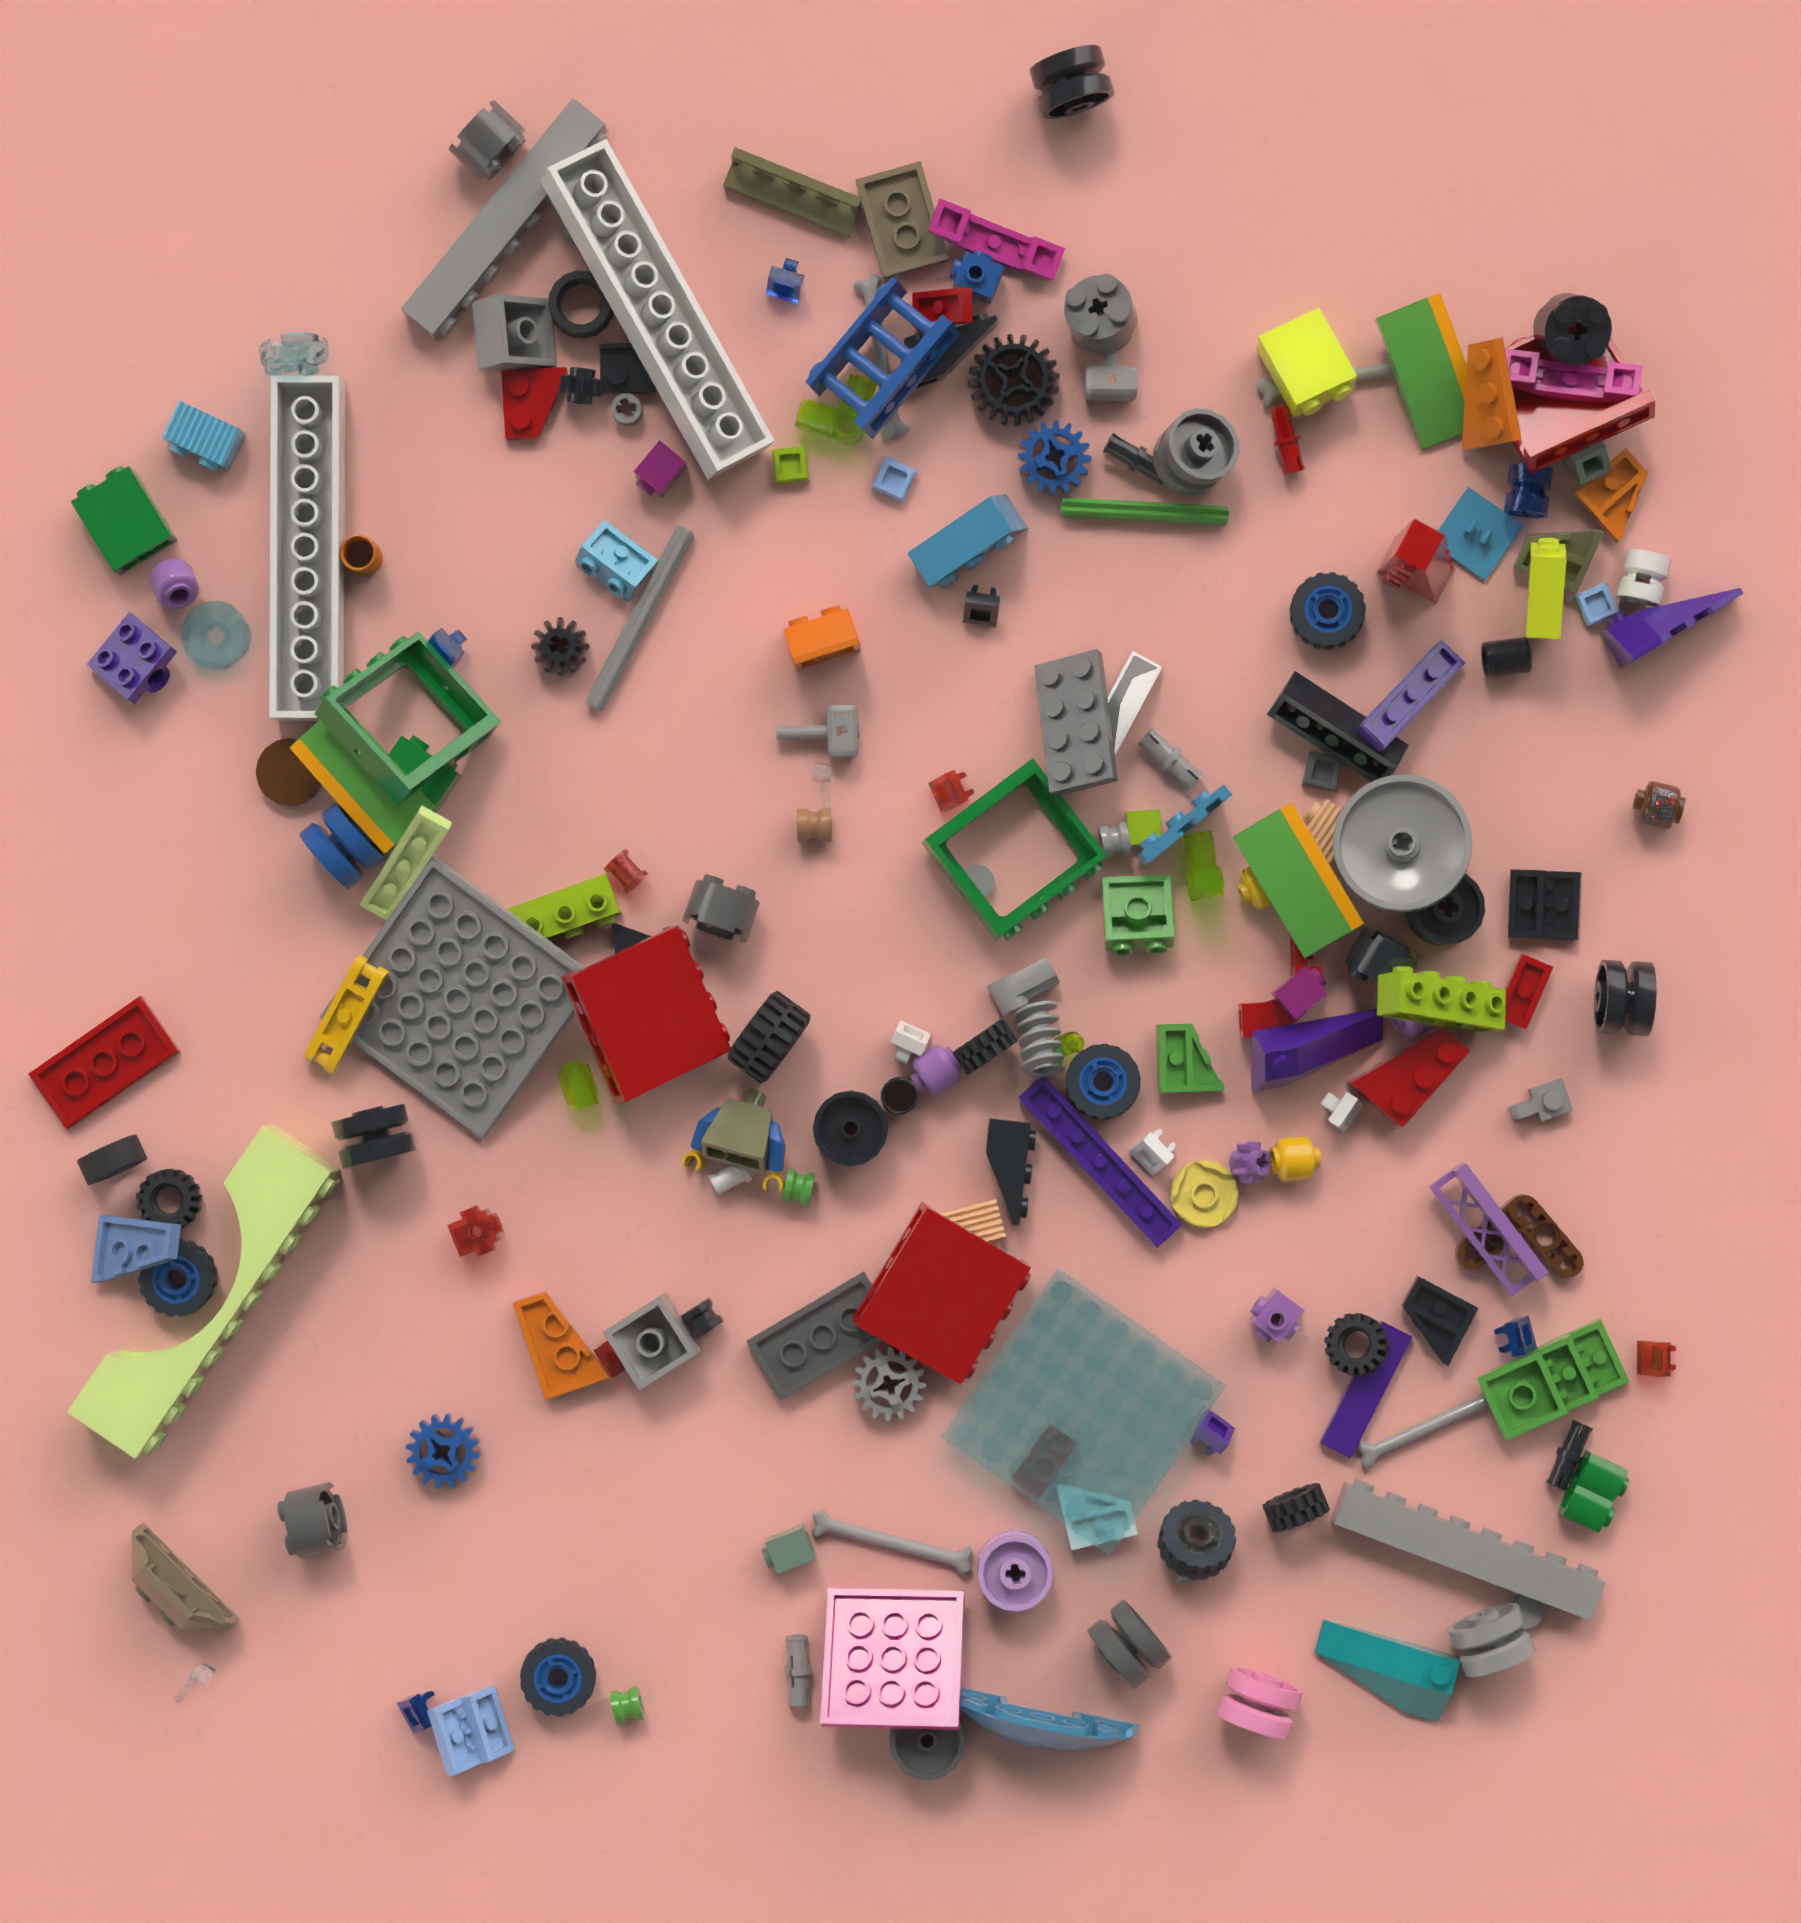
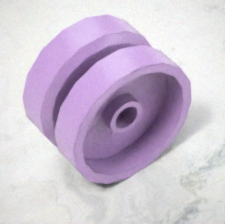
(1018, 1590)

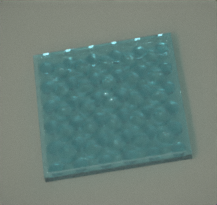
(1083, 1411)

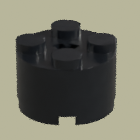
(1591, 332)
(1378, 955)

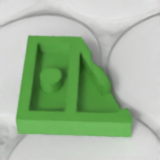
(1183, 1061)

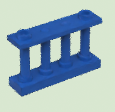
(895, 387)

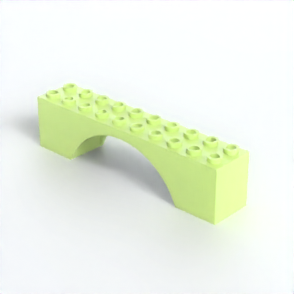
(274, 1196)

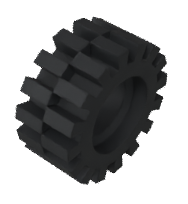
(985, 1046)
(174, 1178)
(1336, 1344)
(1296, 1507)

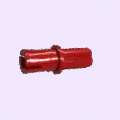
(1286, 440)

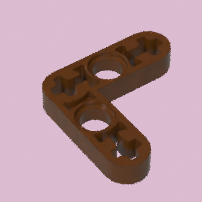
(1519, 1223)

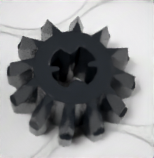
(564, 635)

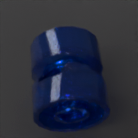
(1528, 491)

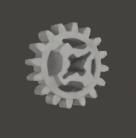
(909, 1376)

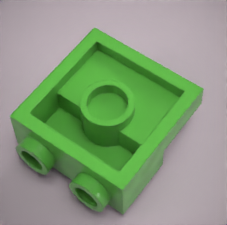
(1137, 914)

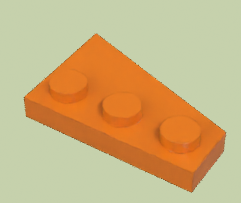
(1489, 397)
(556, 1348)

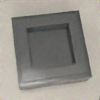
(1321, 771)

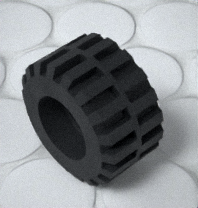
(769, 1037)

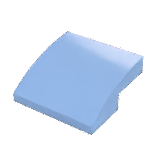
(470, 1730)

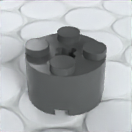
(488, 140)
(1100, 296)
(721, 908)
(313, 1521)

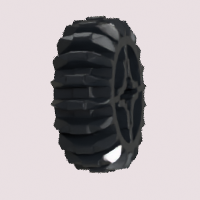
(1001, 371)

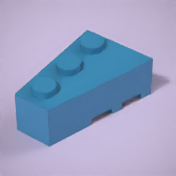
(967, 540)

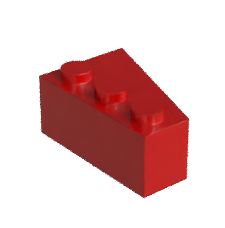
(1411, 1076)

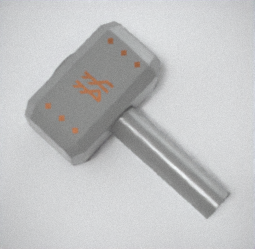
(1111, 381)
(840, 731)

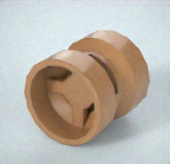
(814, 825)

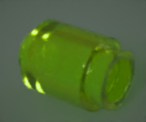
(578, 1085)

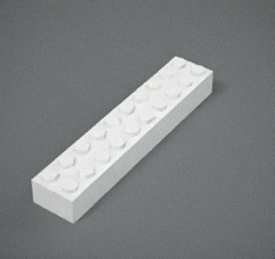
(656, 309)
(306, 543)

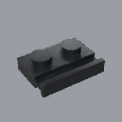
(623, 371)

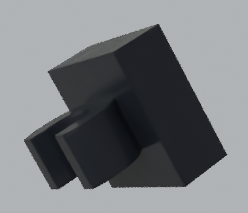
(981, 608)

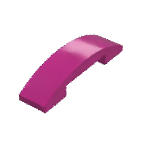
(1006, 246)
(1573, 382)

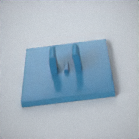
(1478, 533)

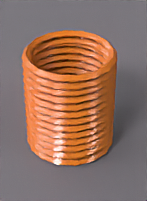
(346, 548)

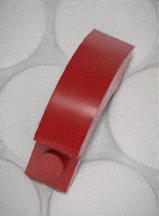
(1270, 1013)

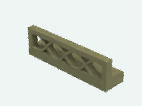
(792, 192)

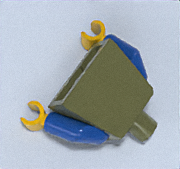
(741, 1137)

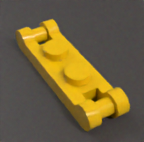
(345, 1014)

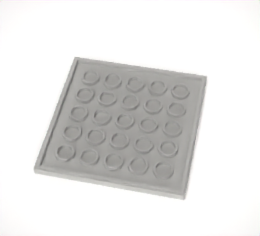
(465, 997)

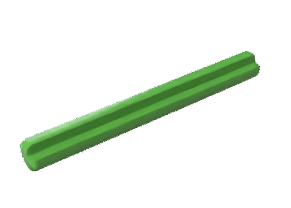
(1144, 511)

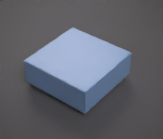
(894, 479)
(1596, 604)

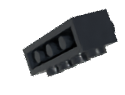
(1332, 728)

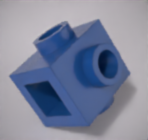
(982, 266)

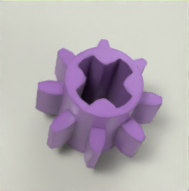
(1250, 1162)

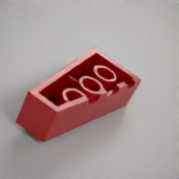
(1418, 561)

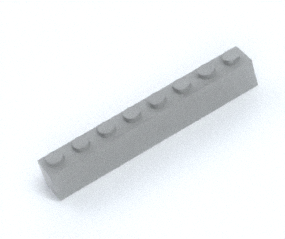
(499, 225)
(1468, 1550)

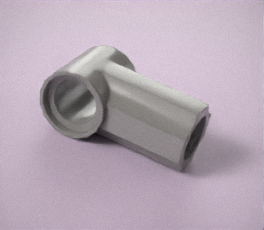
(1018, 988)

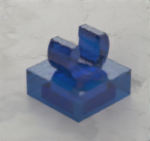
(785, 282)
(448, 646)
(1519, 1335)
(415, 1711)

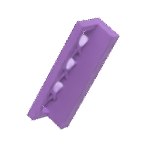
(1498, 1220)

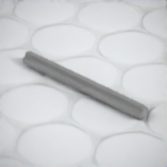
(639, 618)

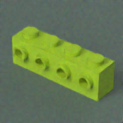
(571, 908)
(1441, 1001)

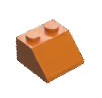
(822, 637)

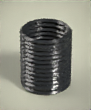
(1506, 657)
(899, 1112)

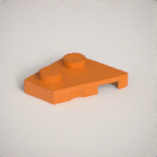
(1614, 494)

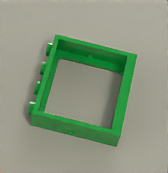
(440, 681)
(1063, 817)

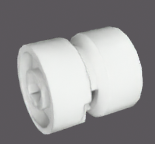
(1647, 566)

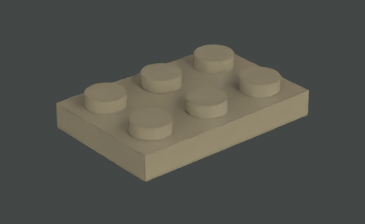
(898, 219)

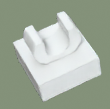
(910, 1040)
(1342, 1110)
(1152, 1153)

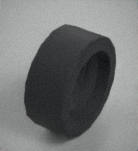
(555, 299)
(112, 1159)

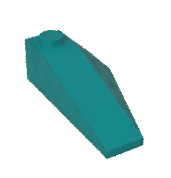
(1399, 1671)

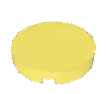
(1204, 1193)

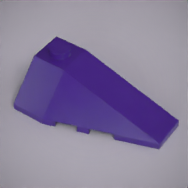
(1646, 629)
(1299, 1049)

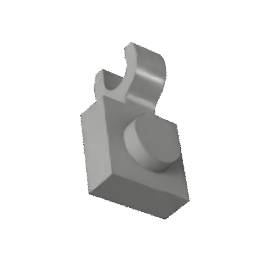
(1546, 1101)

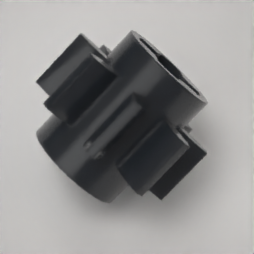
(581, 385)

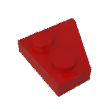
(529, 400)

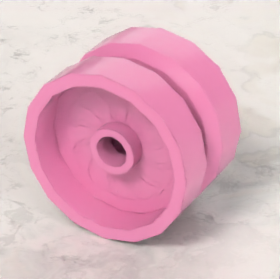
(1259, 1702)

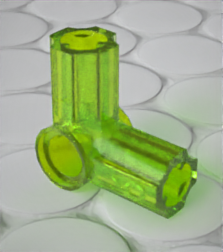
(826, 420)
(1203, 875)

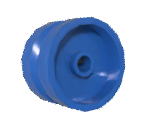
(343, 845)

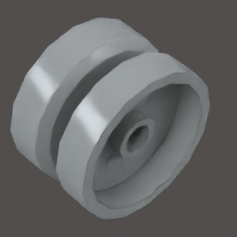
(1491, 1640)

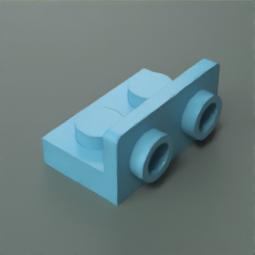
(615, 560)

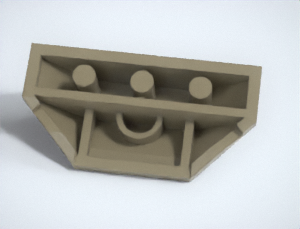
(174, 1586)

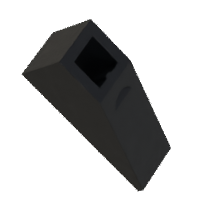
(970, 337)
(1007, 1153)

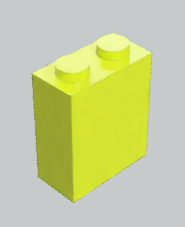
(1307, 363)
(1545, 589)

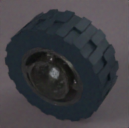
(1200, 1521)

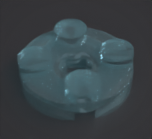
(294, 353)
(227, 650)

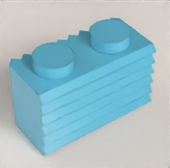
(203, 436)

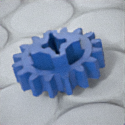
(1068, 452)
(453, 1463)

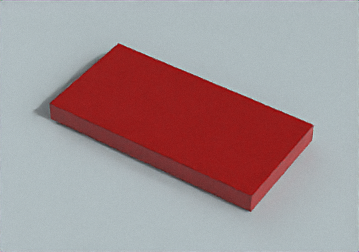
(104, 1062)

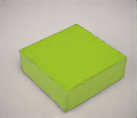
(790, 465)
(1142, 824)

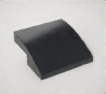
(1544, 904)

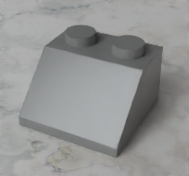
(513, 333)
(652, 1341)

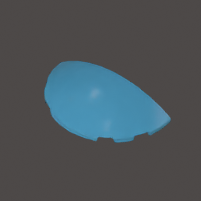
(1041, 1727)

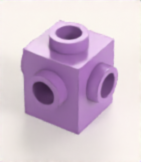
(1288, 1315)

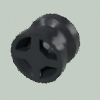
(702, 1318)

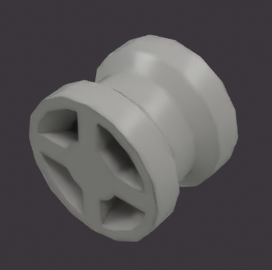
(1115, 839)

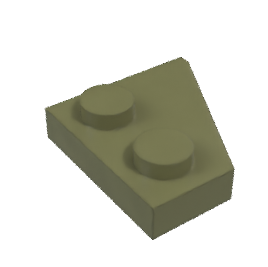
(1579, 552)

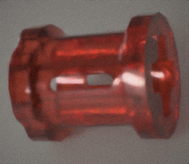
(626, 871)

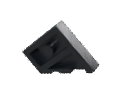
(1438, 1317)

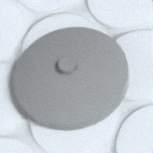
(1402, 843)

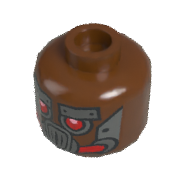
(1659, 805)

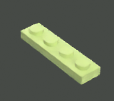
(405, 862)

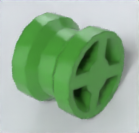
(798, 1187)
(627, 1705)

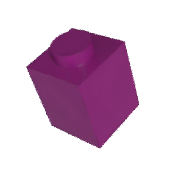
(659, 470)
(1300, 992)

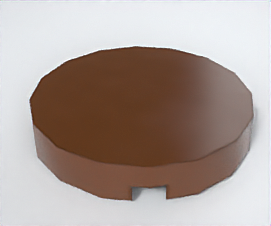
(284, 776)

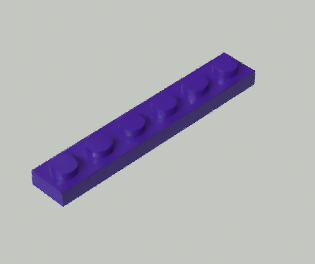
(1100, 1161)

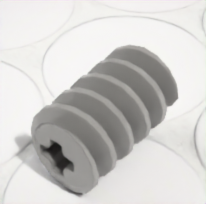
(1037, 1039)

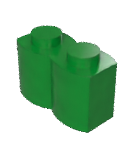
(1593, 1492)

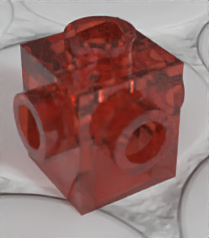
(464, 1236)

